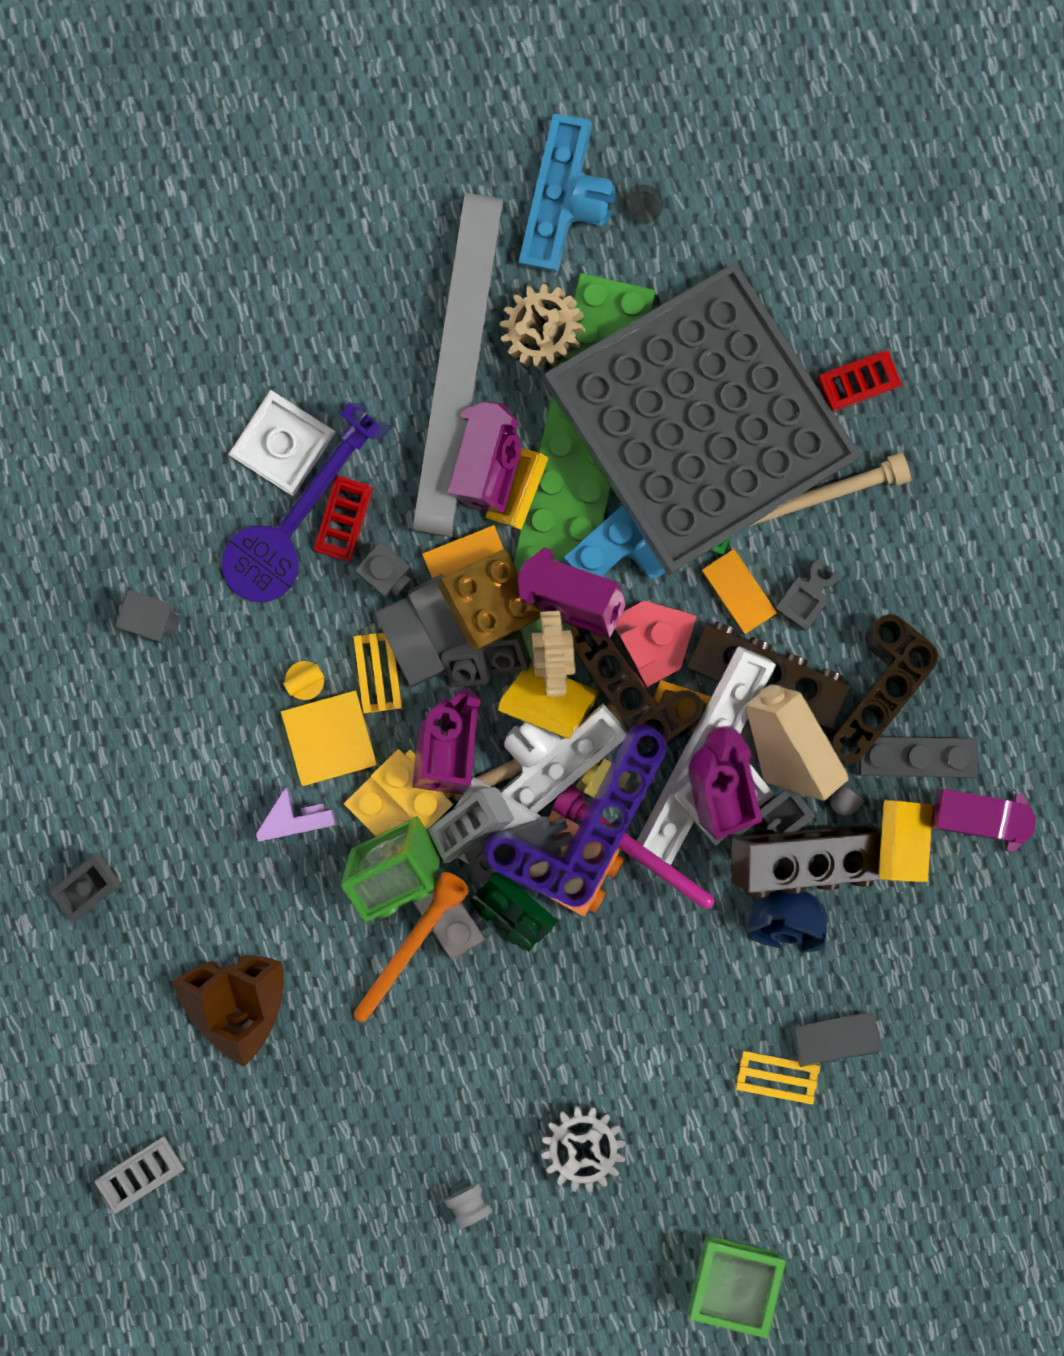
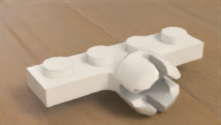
(555, 762)

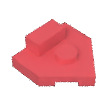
(655, 639)

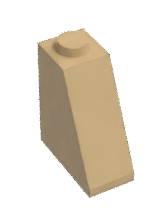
(792, 744)

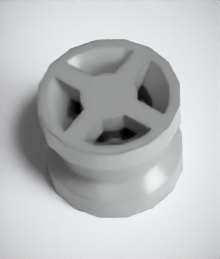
(468, 1206)

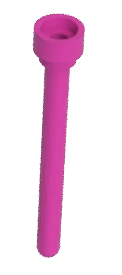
(572, 804)

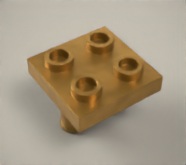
(487, 600)

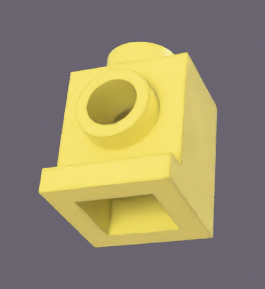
(592, 779)

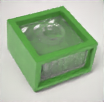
(391, 870)
(736, 1286)

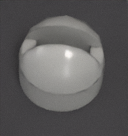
(845, 801)

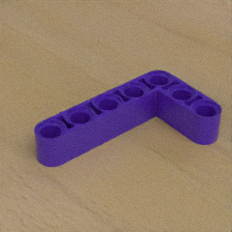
(590, 830)

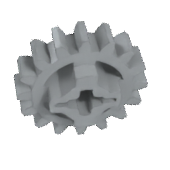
(594, 1134)

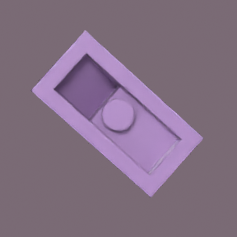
(283, 821)

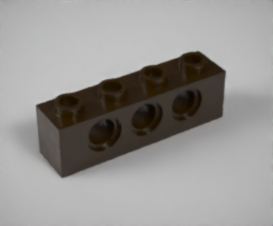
(828, 685)
(756, 855)

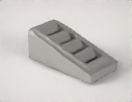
(490, 811)
(109, 1191)

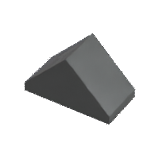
(780, 814)

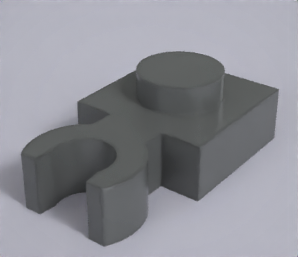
(804, 599)

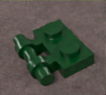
(513, 911)

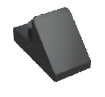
(85, 887)

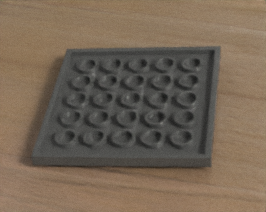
(701, 418)

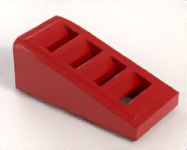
(831, 394)
(354, 487)

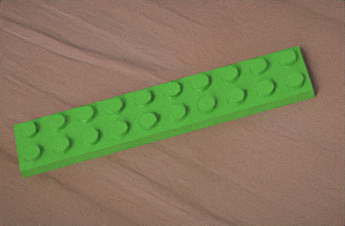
(572, 487)

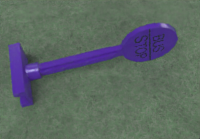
(263, 560)

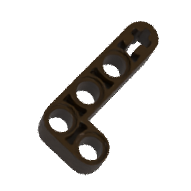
(628, 679)
(876, 698)

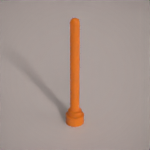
(448, 892)

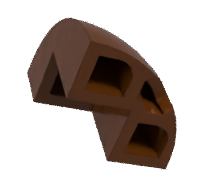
(233, 1003)

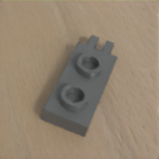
(537, 832)

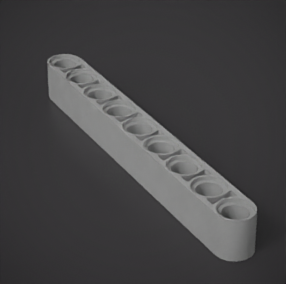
(458, 360)

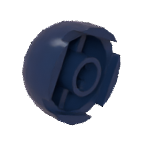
(796, 920)

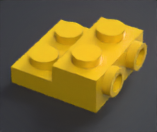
(390, 799)

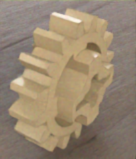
(526, 323)
(553, 653)

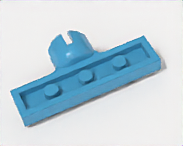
(563, 194)
(610, 543)

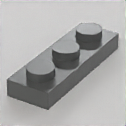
(921, 757)

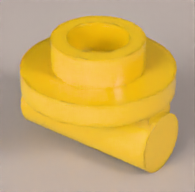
(304, 680)

